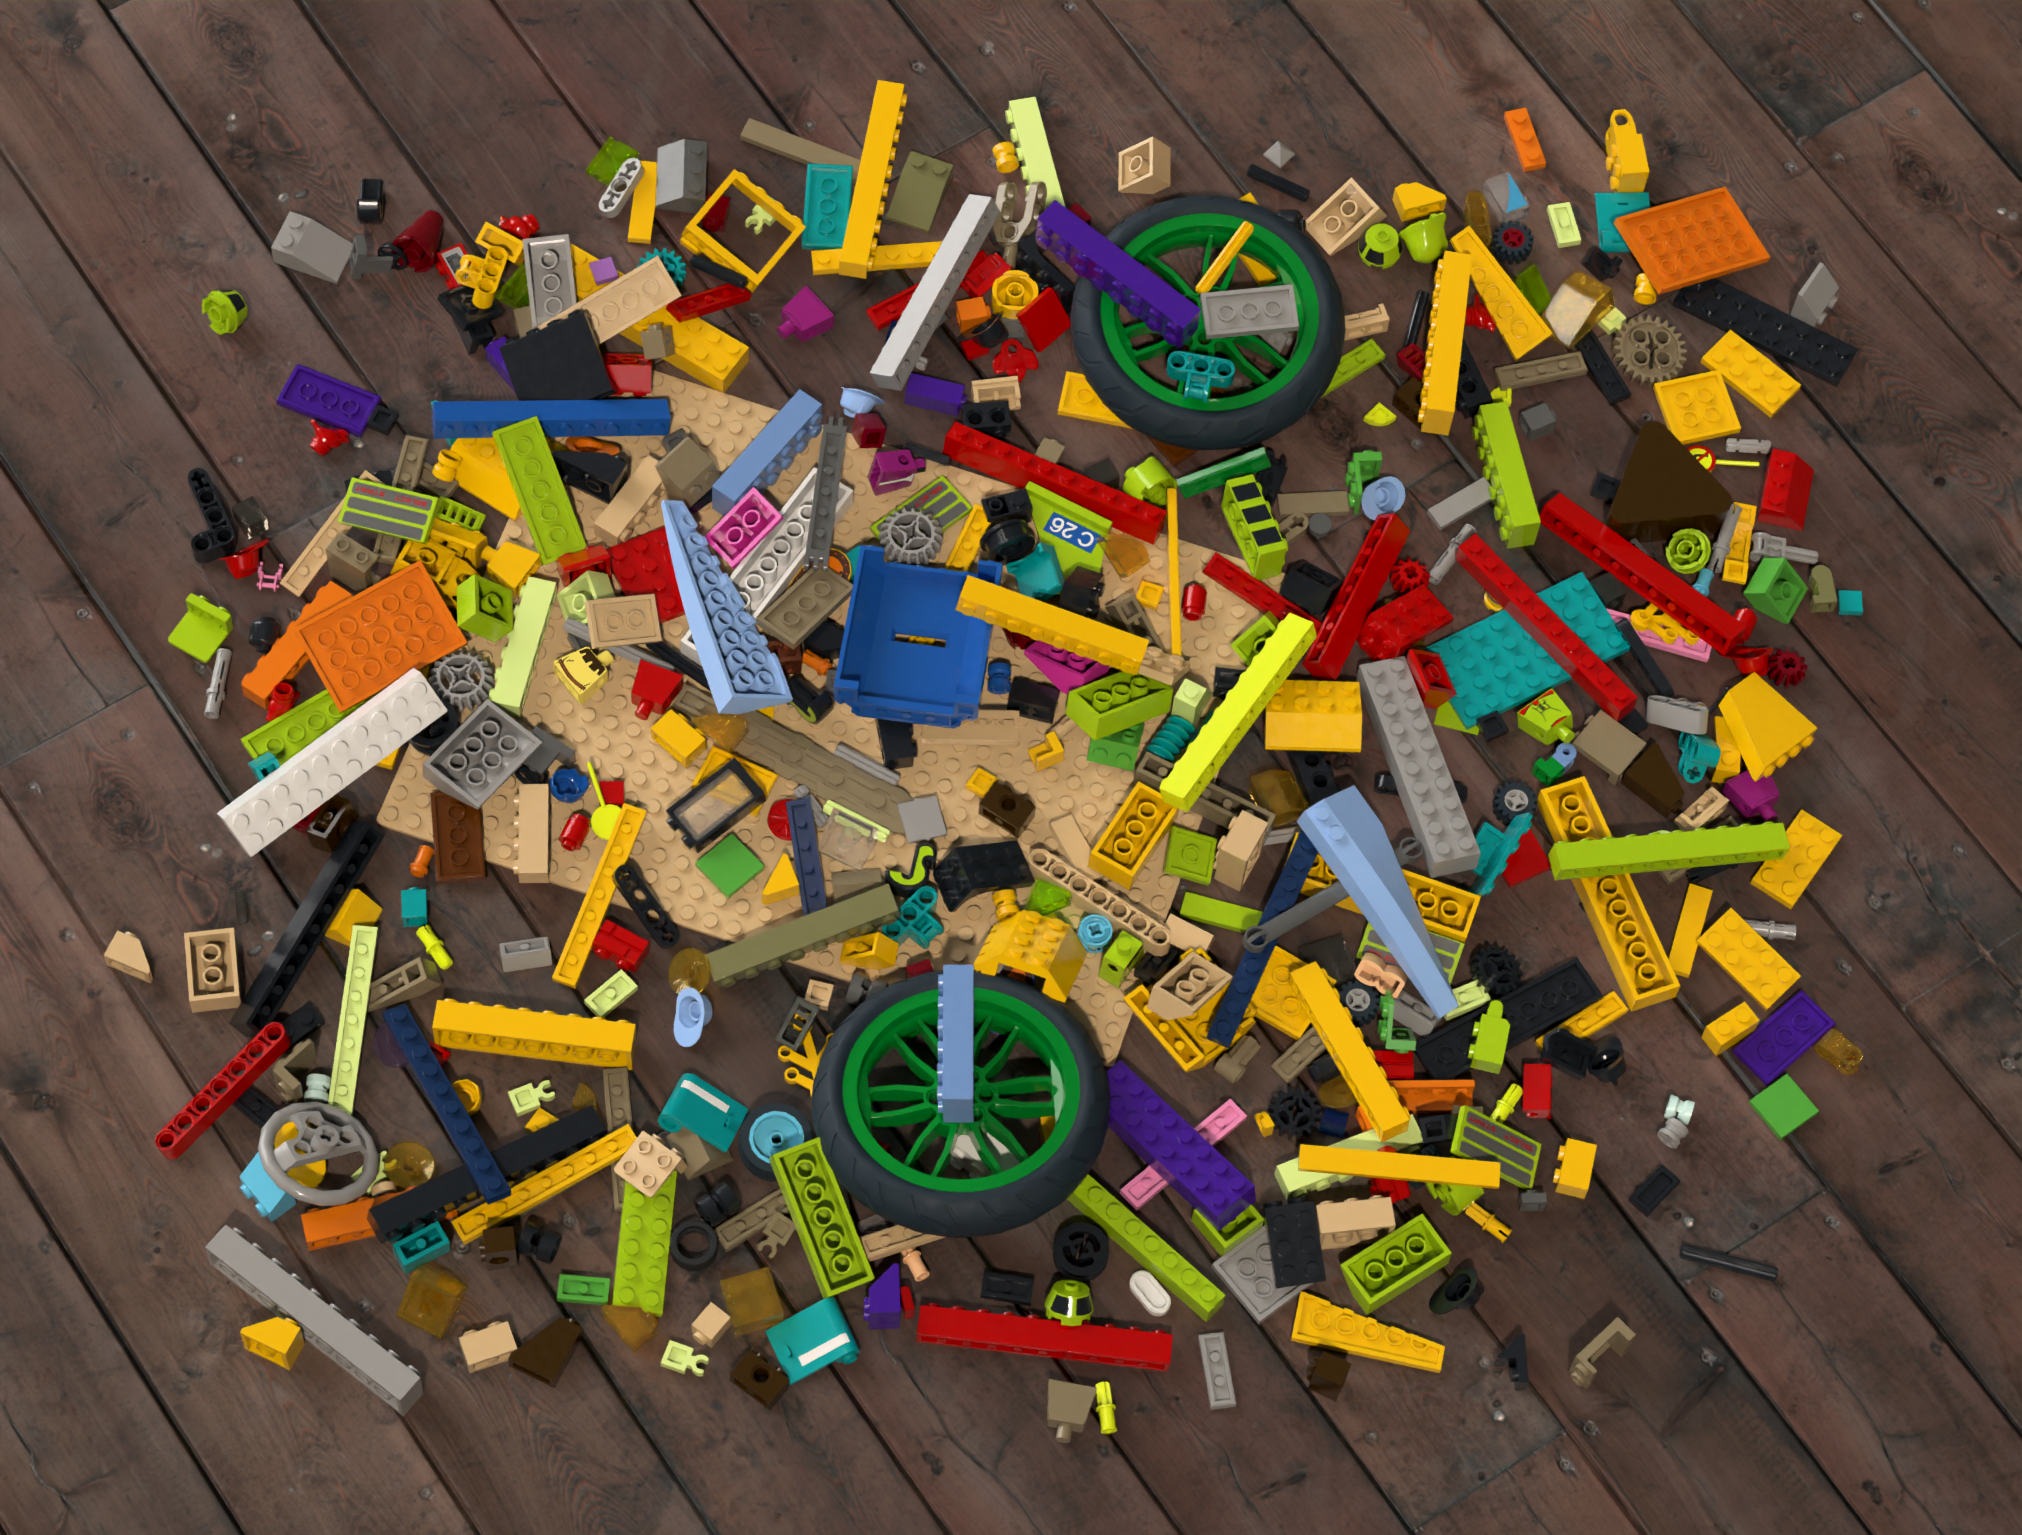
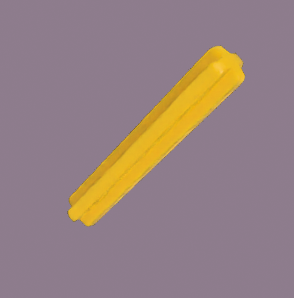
(1225, 258)

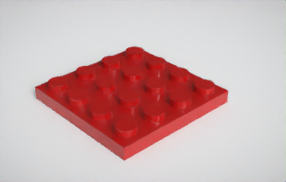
(646, 568)

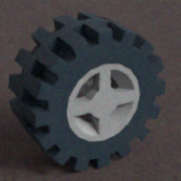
(1517, 796)
(1361, 996)

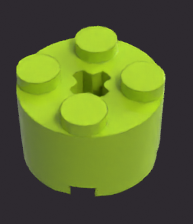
(1149, 482)
(1455, 1197)

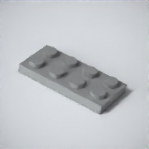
(1249, 311)

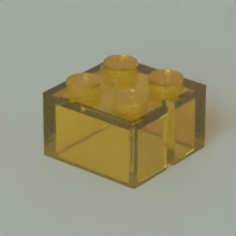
(753, 1301)

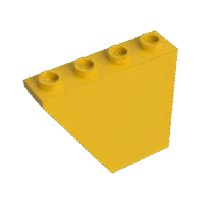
(1764, 726)

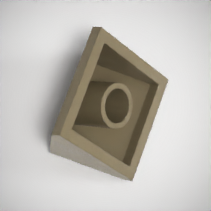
(853, 883)
(698, 1154)

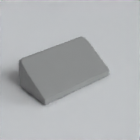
(525, 954)
(1414, 1014)

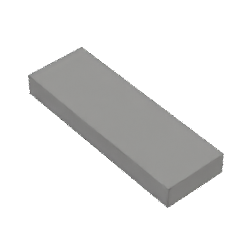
(1460, 504)
(1217, 1370)

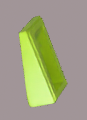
(452, 506)

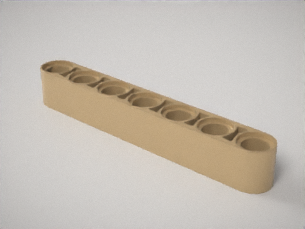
(1094, 892)

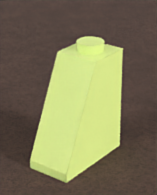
(1190, 701)

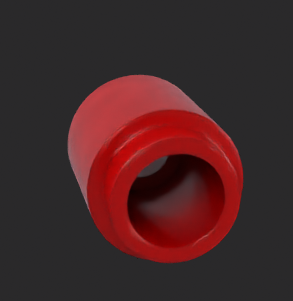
(1194, 602)
(1749, 619)
(574, 832)

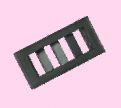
(789, 1042)

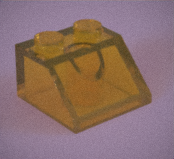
(1279, 794)
(431, 1300)

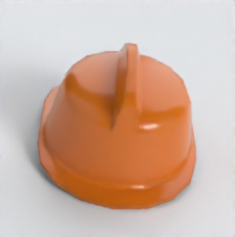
(587, 444)

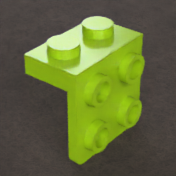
(201, 628)

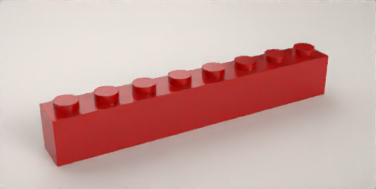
(1356, 597)

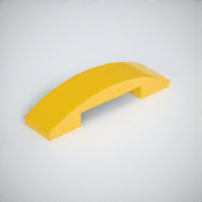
(1736, 563)

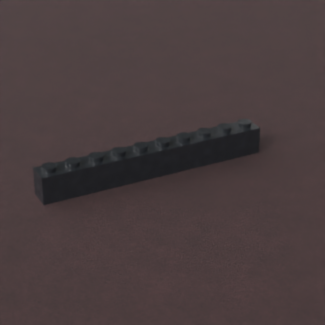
(306, 928)
(457, 1187)

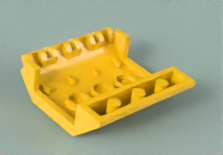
(485, 475)
(1314, 717)
(1037, 947)
(1186, 1036)

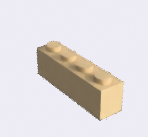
(630, 504)
(533, 835)

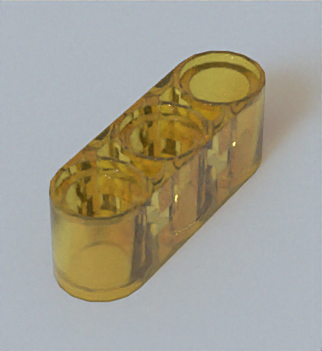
(1478, 215)

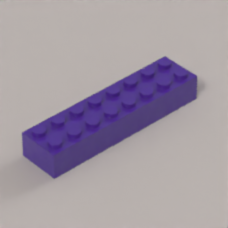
(1117, 274)
(1176, 1149)

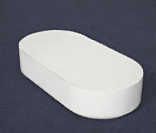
(1150, 1293)

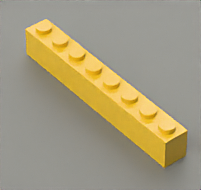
(1052, 625)
(1349, 1051)

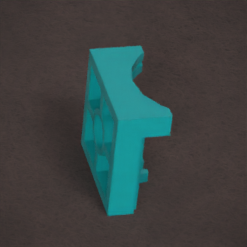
(1039, 573)

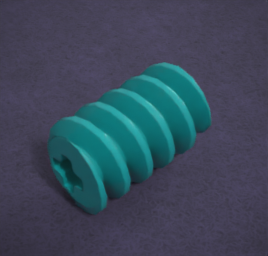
(1171, 738)

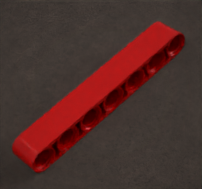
(221, 1102)

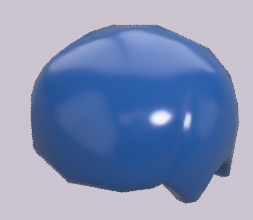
(568, 785)

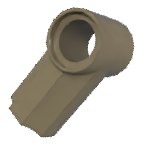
(1233, 1064)

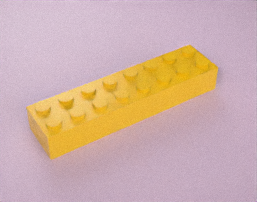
(1444, 343)
(1442, 907)
(534, 1034)

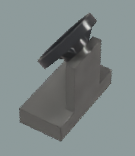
(361, 263)
(544, 757)

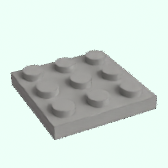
(1250, 1277)

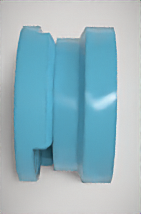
(1095, 932)

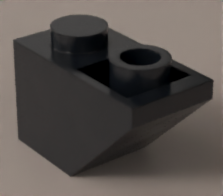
(1007, 507)
(825, 641)
(1438, 1129)

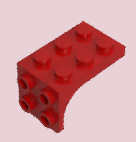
(1402, 623)

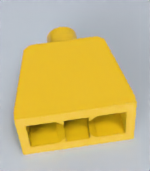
(511, 565)

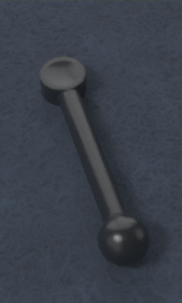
(1716, 704)

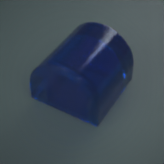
(1334, 1122)

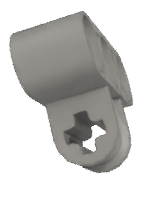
(1677, 714)

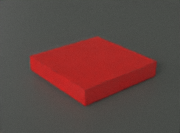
(1044, 319)
(1526, 862)

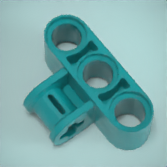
(1199, 382)
(1697, 752)
(923, 927)

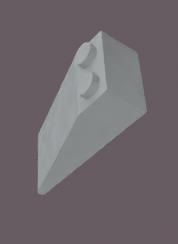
(549, 276)

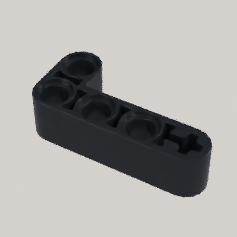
(210, 512)

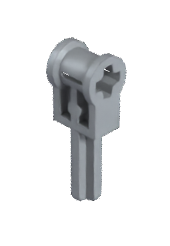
(1776, 548)

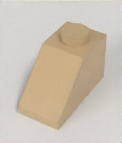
(127, 955)

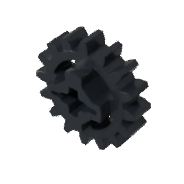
(1496, 970)
(1305, 1115)

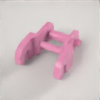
(278, 576)

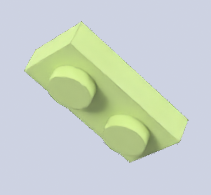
(1563, 225)
(611, 994)
(1468, 998)

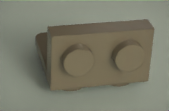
(289, 1069)

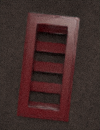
(1408, 357)

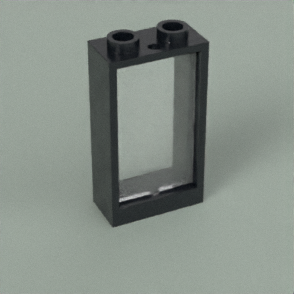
(715, 806)

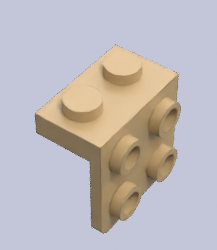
(649, 1164)

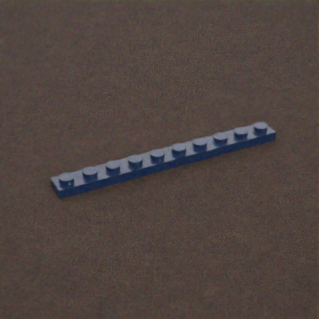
(1254, 964)
(446, 1104)

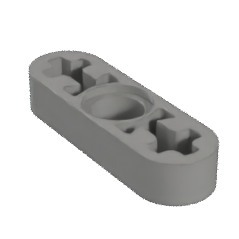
(620, 178)

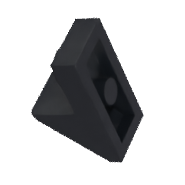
(1515, 1356)

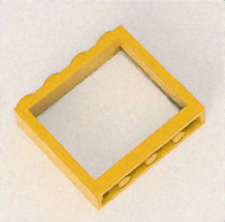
(721, 255)

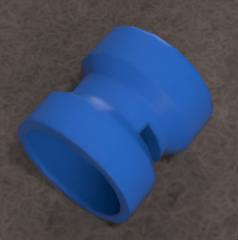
(999, 678)

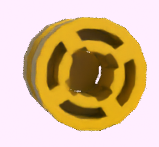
(1005, 156)
(1645, 292)
(447, 465)
(1005, 903)

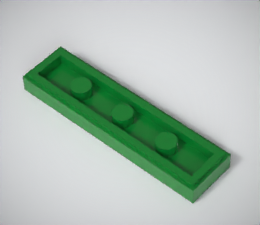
(1220, 473)

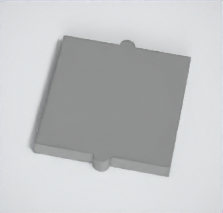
(922, 819)

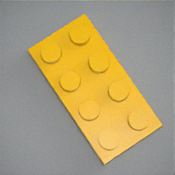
(1751, 373)
(1809, 848)
(1748, 959)

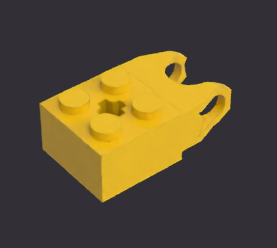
(1625, 155)
(441, 564)

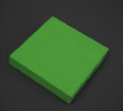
(729, 866)
(1783, 1107)

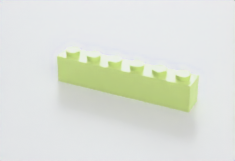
(1033, 147)
(524, 645)
(1298, 1183)

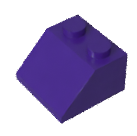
(883, 1303)

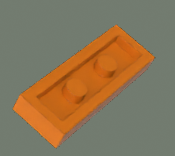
(1524, 139)

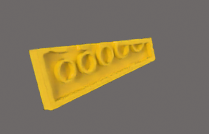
(1509, 309)
(1344, 1331)

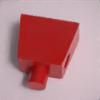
(654, 689)

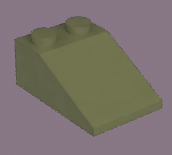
(920, 191)

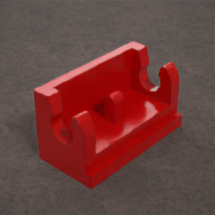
(984, 275)
(1537, 1090)

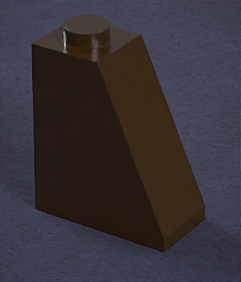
(1655, 782)
(548, 1352)

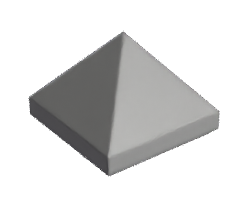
(1279, 154)

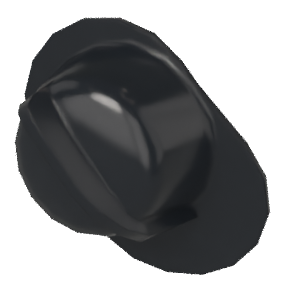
(988, 333)
(1609, 1060)
(1457, 1293)

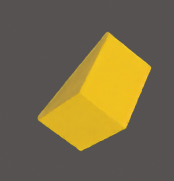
(782, 883)

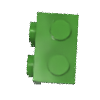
(1362, 468)
(1117, 749)
(1394, 1038)

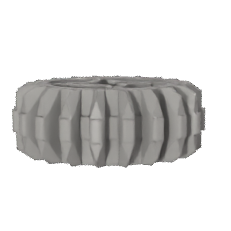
(904, 526)
(461, 668)

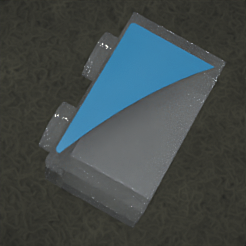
(1506, 198)

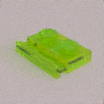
(609, 160)

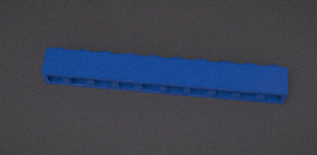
(556, 417)

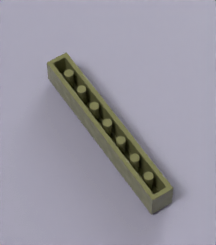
(803, 935)

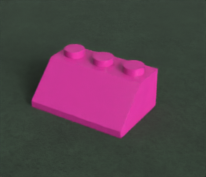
(744, 527)

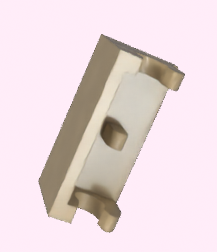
(1366, 323)
(997, 390)
(1702, 811)
(1187, 935)

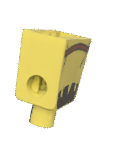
(583, 672)

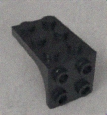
(1044, 274)
(979, 870)
(1293, 1242)

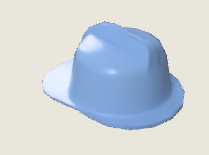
(858, 401)
(1383, 497)
(691, 1015)

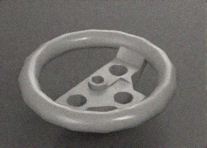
(318, 1146)

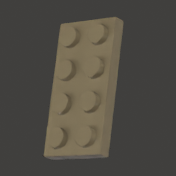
(805, 606)

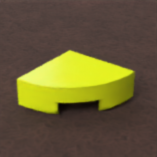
(1501, 396)
(1379, 416)

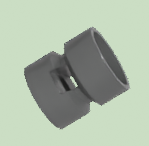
(862, 988)

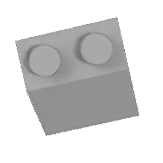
(1816, 297)

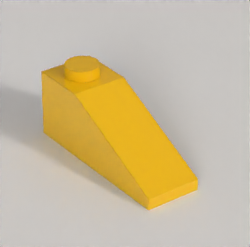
(1729, 760)

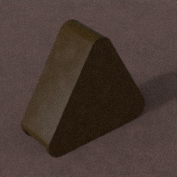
(1665, 491)

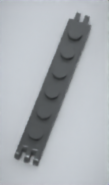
(825, 494)

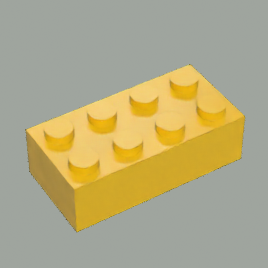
(1133, 836)

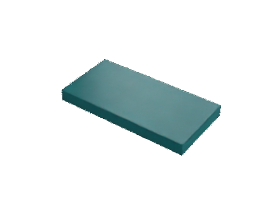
(826, 206)

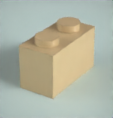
(487, 1346)

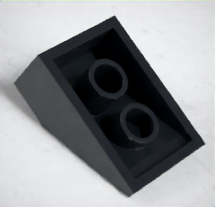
(592, 472)

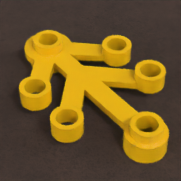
(1645, 619)
(810, 1063)

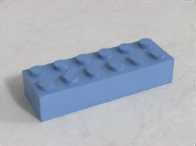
(769, 452)
(956, 1044)

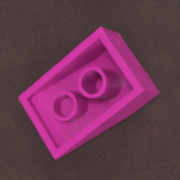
(1064, 667)

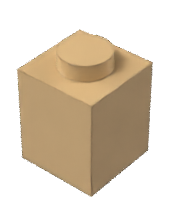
(710, 1325)

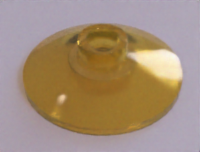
(682, 968)
(1336, 1093)
(412, 1155)

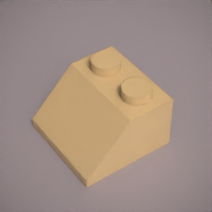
(1144, 167)

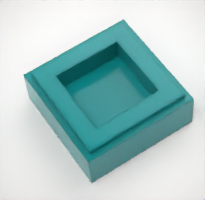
(1849, 602)

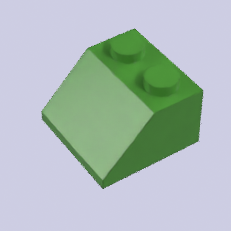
(1776, 589)

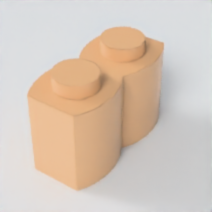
(1375, 972)

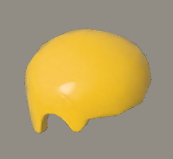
(469, 1095)

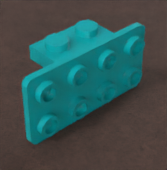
(1495, 850)

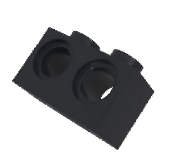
(985, 414)

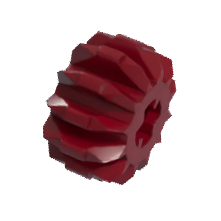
(1792, 675)

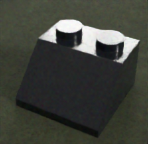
(1310, 587)

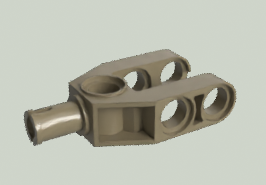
(1010, 233)

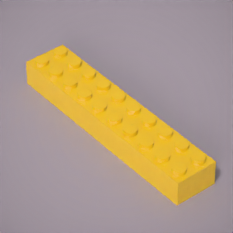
(698, 346)
(1611, 901)

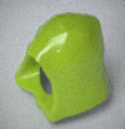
(1426, 238)

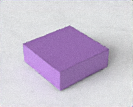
(603, 271)

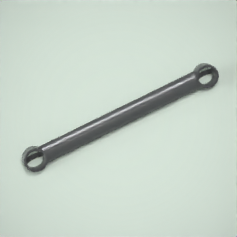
(1317, 903)

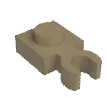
(777, 1231)

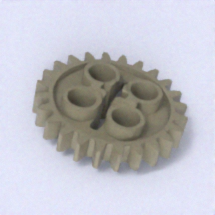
(1628, 350)

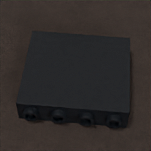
(558, 362)

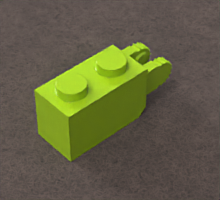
(1490, 1041)

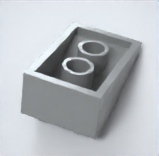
(311, 248)

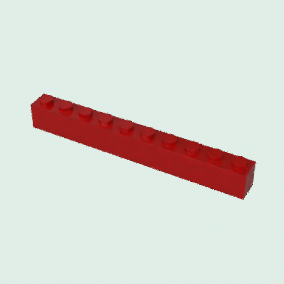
(1020, 467)
(1642, 574)
(1546, 628)
(1044, 1337)

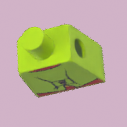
(1547, 719)

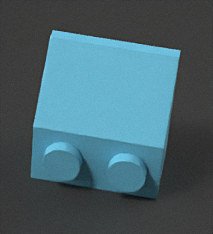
(268, 1197)

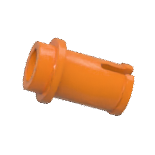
(816, 662)
(421, 862)

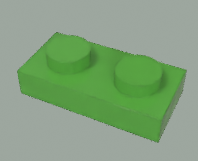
(583, 1289)

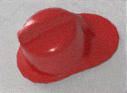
(244, 561)
(1750, 659)

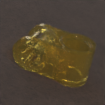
(1838, 1050)

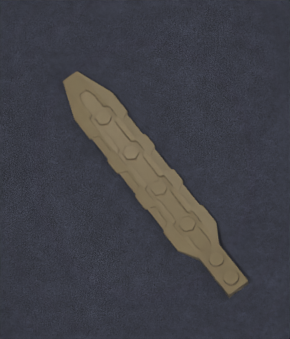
(807, 764)

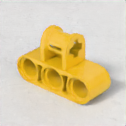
(483, 275)

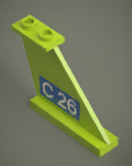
(1068, 529)

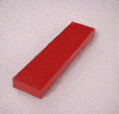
(707, 302)

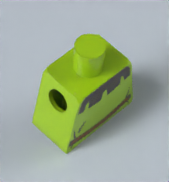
(1124, 956)

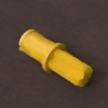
(1487, 1221)

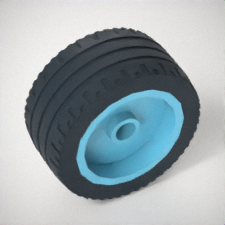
(760, 1131)

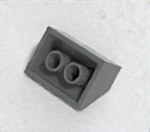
(681, 176)

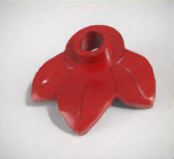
(1014, 363)

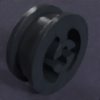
(1007, 541)
(439, 732)
(1064, 1245)

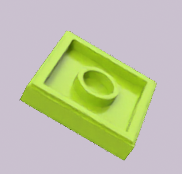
(1190, 855)

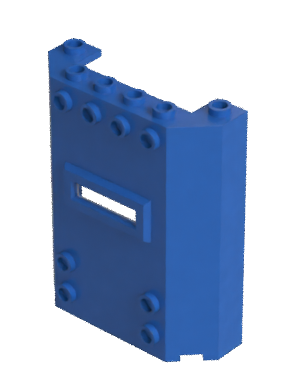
(911, 679)

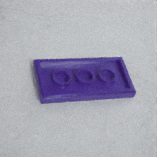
(328, 400)
(1783, 1038)

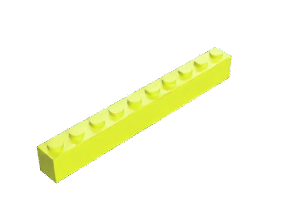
(1237, 712)

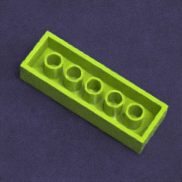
(1506, 475)
(821, 1218)

